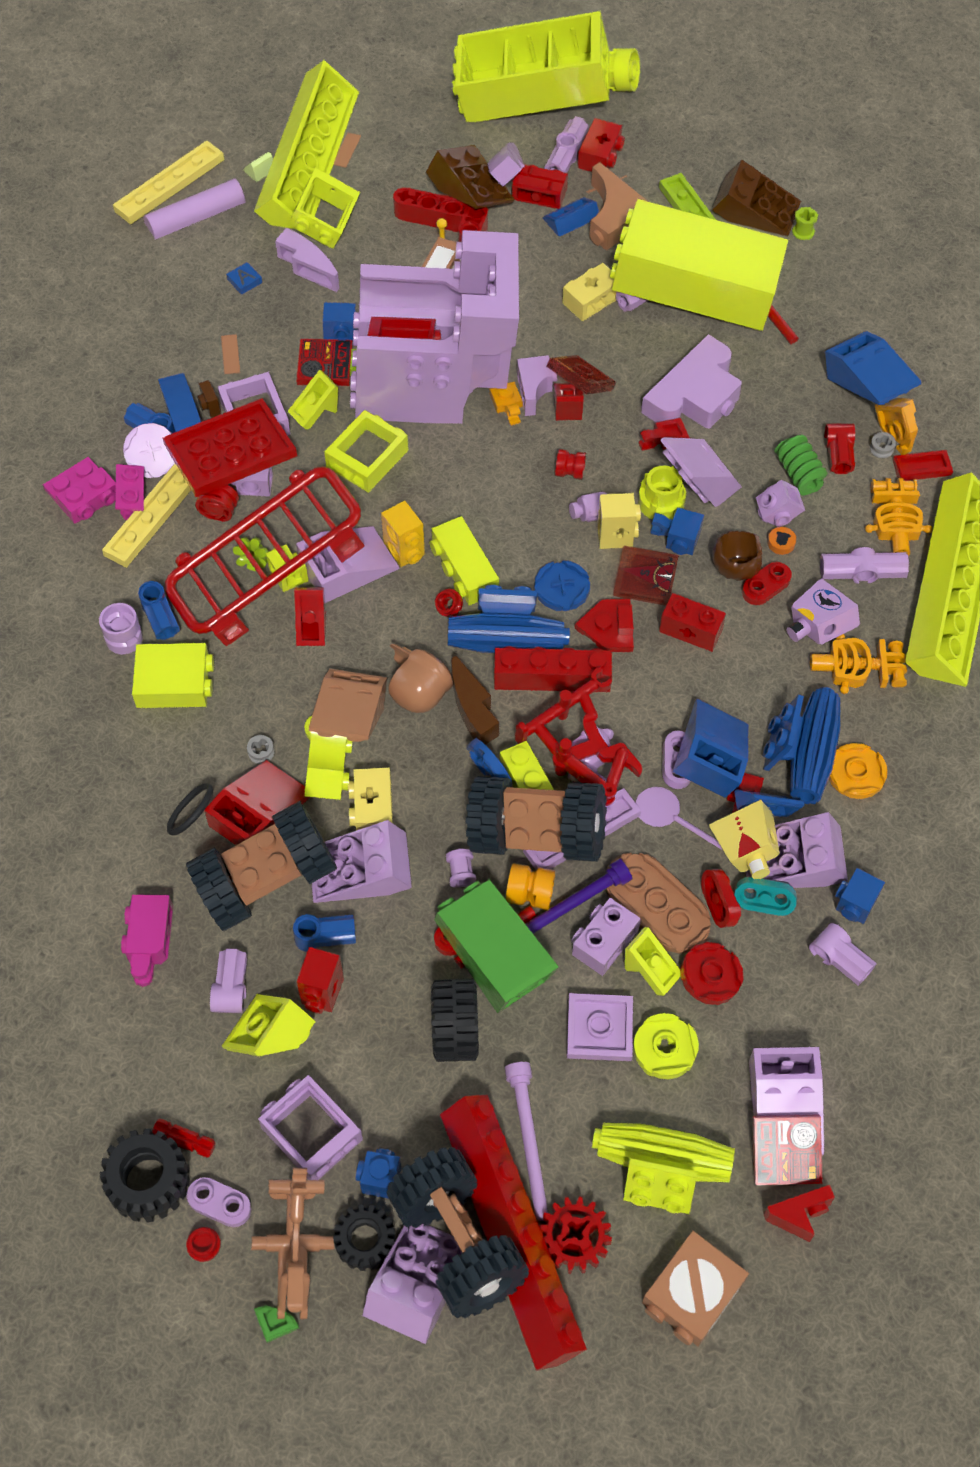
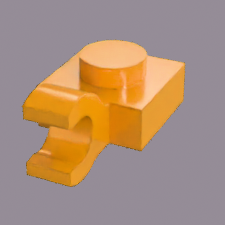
(507, 401)

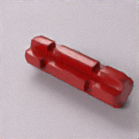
(186, 1138)

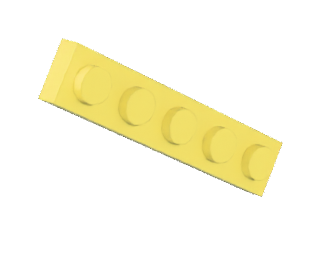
(168, 182)
(144, 524)

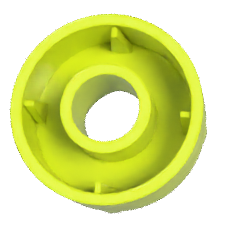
(624, 69)
(662, 492)

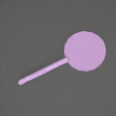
(661, 808)

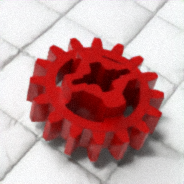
(586, 1225)

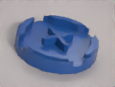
(562, 585)
(486, 760)

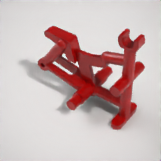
(568, 757)

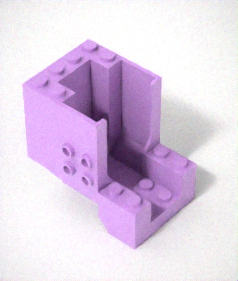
(478, 326)

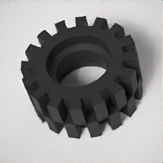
(364, 1217)

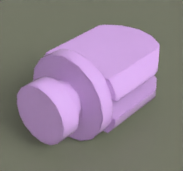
(586, 507)

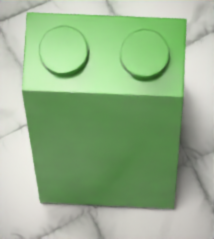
(494, 944)

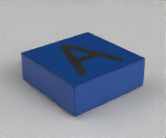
(244, 278)

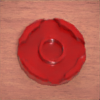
(711, 973)

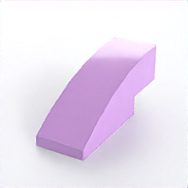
(506, 164)
(307, 259)

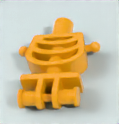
(897, 518)
(886, 662)

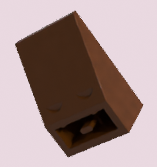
(466, 177)
(755, 201)

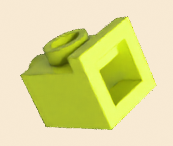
(294, 579)

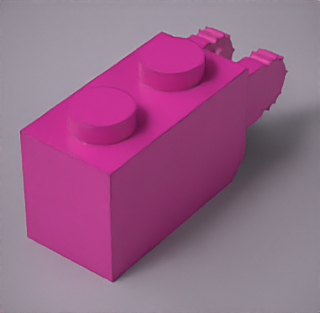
(147, 935)

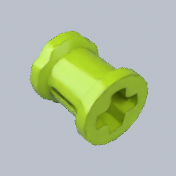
(805, 220)

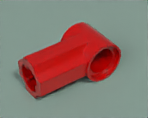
(840, 445)

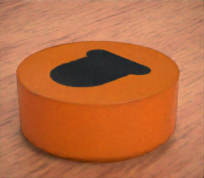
(781, 540)

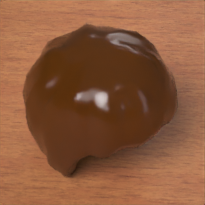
(738, 555)

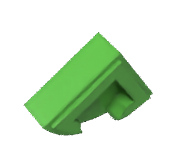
(273, 1327)

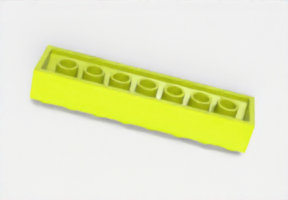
(307, 142)
(950, 588)

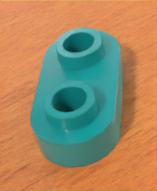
(764, 897)

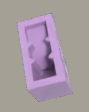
(534, 381)

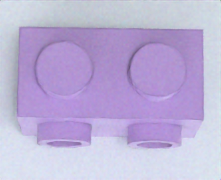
(605, 936)

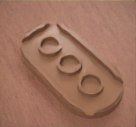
(662, 904)

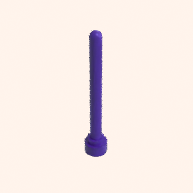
(615, 875)

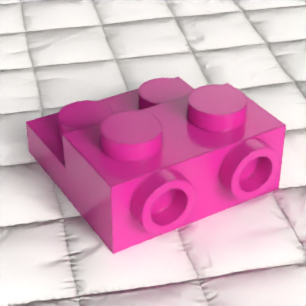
(82, 490)

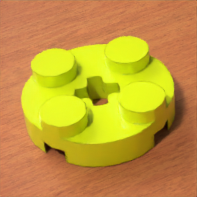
(676, 1032)

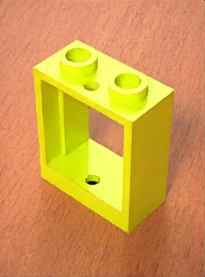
(342, 197)
(355, 471)

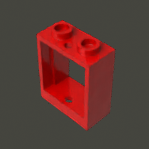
(404, 328)

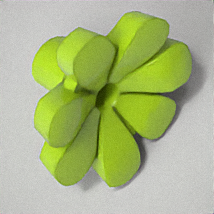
(257, 551)

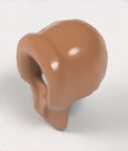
(419, 680)

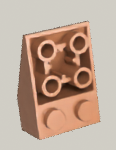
(348, 705)

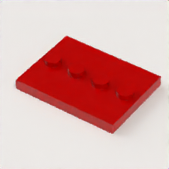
(229, 447)

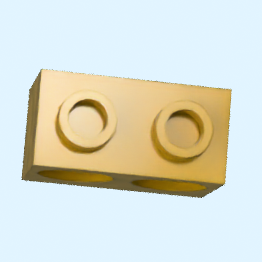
(403, 534)

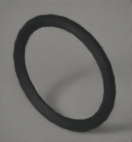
(196, 813)

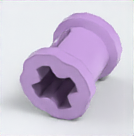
(461, 867)

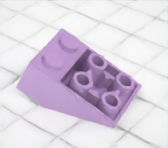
(701, 469)
(358, 570)
(808, 853)
(367, 864)
(787, 1082)
(405, 1286)

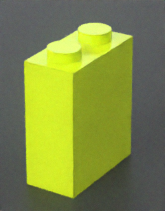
(172, 675)

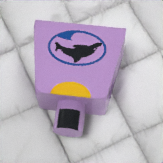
(822, 614)

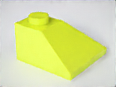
(269, 1027)

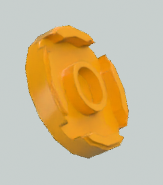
(865, 774)

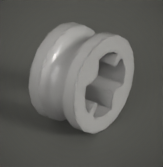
(885, 438)
(257, 742)

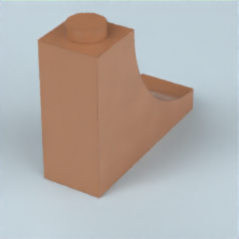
(617, 199)

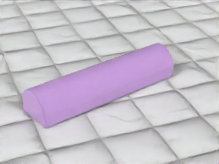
(194, 208)

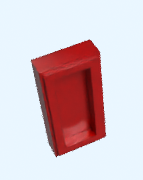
(923, 465)

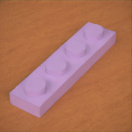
(618, 815)

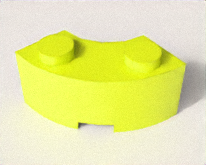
(326, 766)

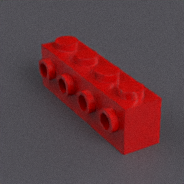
(549, 668)

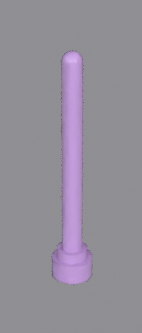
(518, 1076)

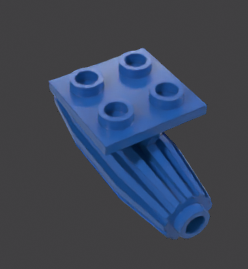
(506, 623)
(807, 742)

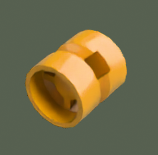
(530, 886)

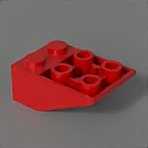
(251, 801)

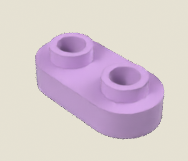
(669, 758)
(217, 1202)

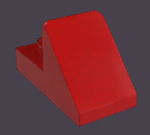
(568, 402)
(310, 616)
(792, 1213)

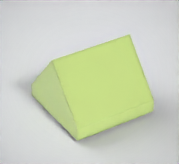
(260, 167)

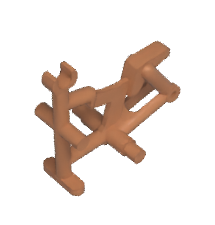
(293, 1246)

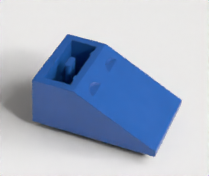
(870, 368)
(713, 750)

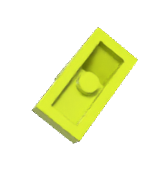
(317, 396)
(652, 961)

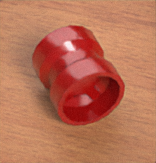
(570, 464)

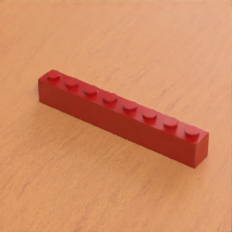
(506, 1210)

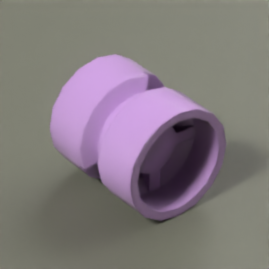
(120, 628)

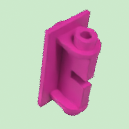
(129, 489)

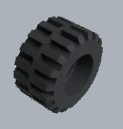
(454, 1020)
(157, 1198)

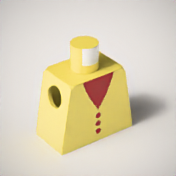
(748, 838)

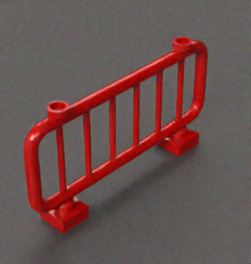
(341, 539)

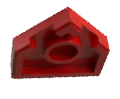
(609, 625)

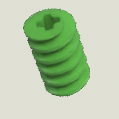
(801, 464)

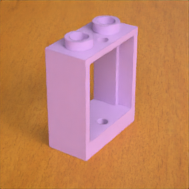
(250, 387)
(333, 1150)

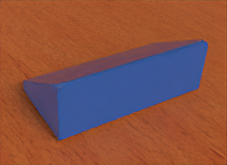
(572, 216)
(779, 805)

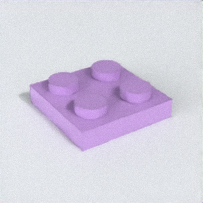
(600, 1027)

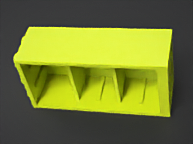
(532, 67)
(698, 264)

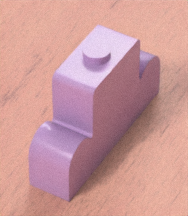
(696, 387)

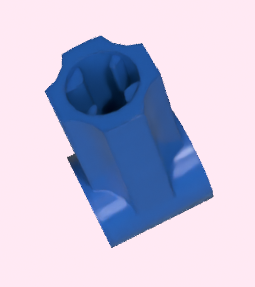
(139, 414)
(158, 611)
(328, 931)

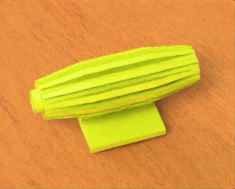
(663, 1163)

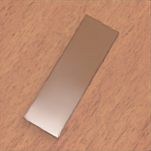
(346, 150)
(230, 354)

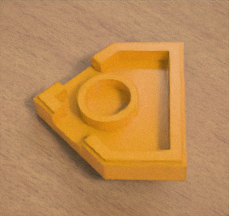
(899, 421)

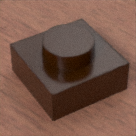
(208, 399)

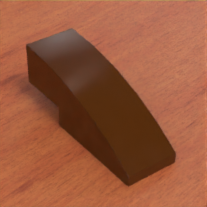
(473, 703)

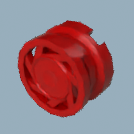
(218, 503)

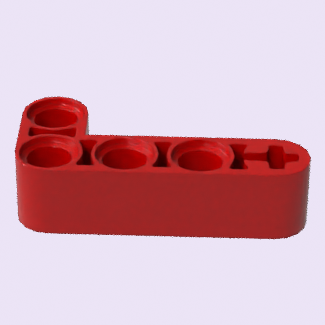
(428, 207)

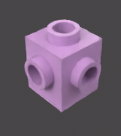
(780, 504)

